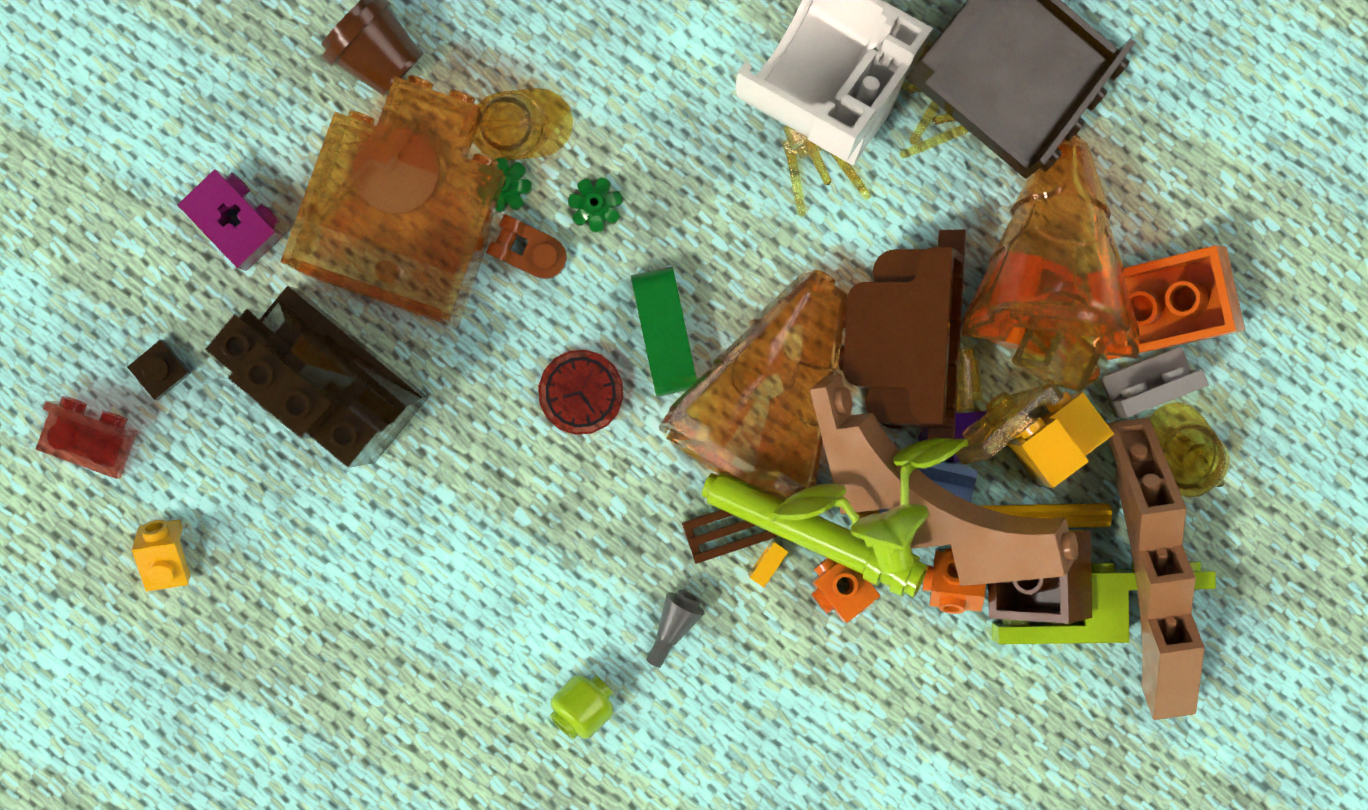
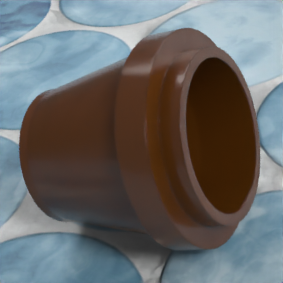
(371, 45)

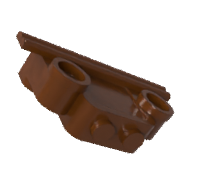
(907, 336)

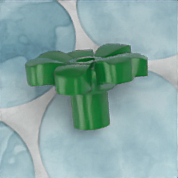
(514, 185)
(595, 214)

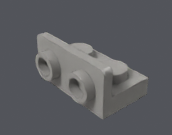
(1151, 383)

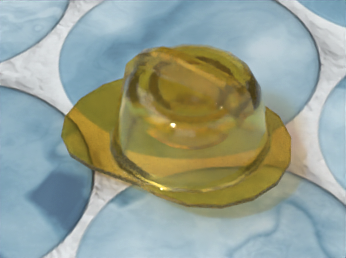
(523, 124)
(1191, 449)

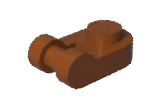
(542, 257)

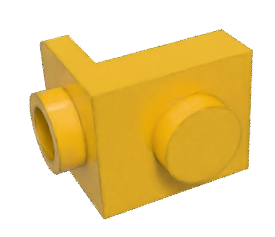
(160, 555)

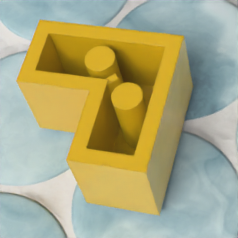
(1060, 440)

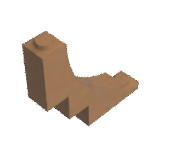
(983, 542)
(1162, 571)

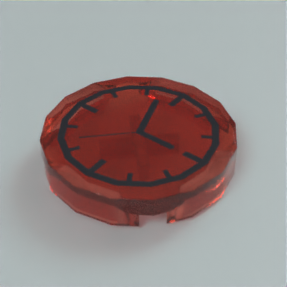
(580, 392)

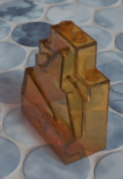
(400, 203)

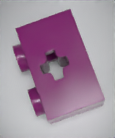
(208, 209)

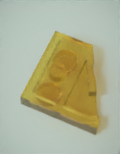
(1004, 420)

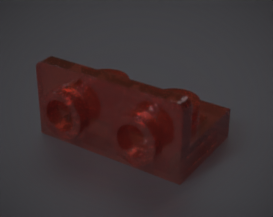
(86, 438)

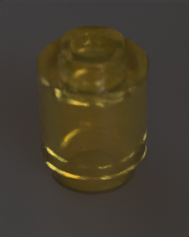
(969, 380)

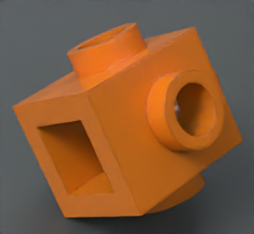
(946, 589)
(846, 604)

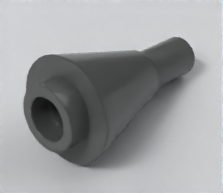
(678, 616)

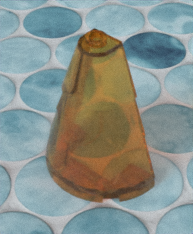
(1058, 263)
(755, 403)

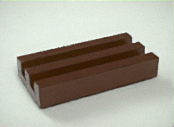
(694, 540)

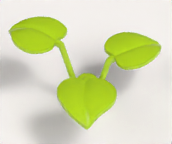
(884, 531)

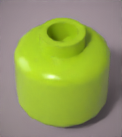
(582, 706)

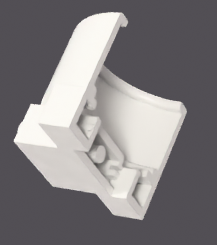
(830, 76)

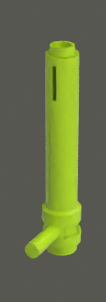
(811, 533)

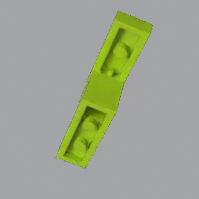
(1109, 611)

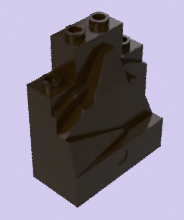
(317, 378)

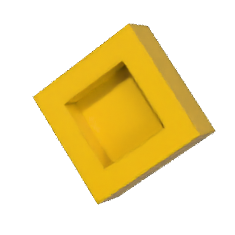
(768, 563)

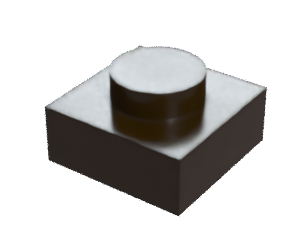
(159, 370)

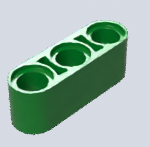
(664, 331)

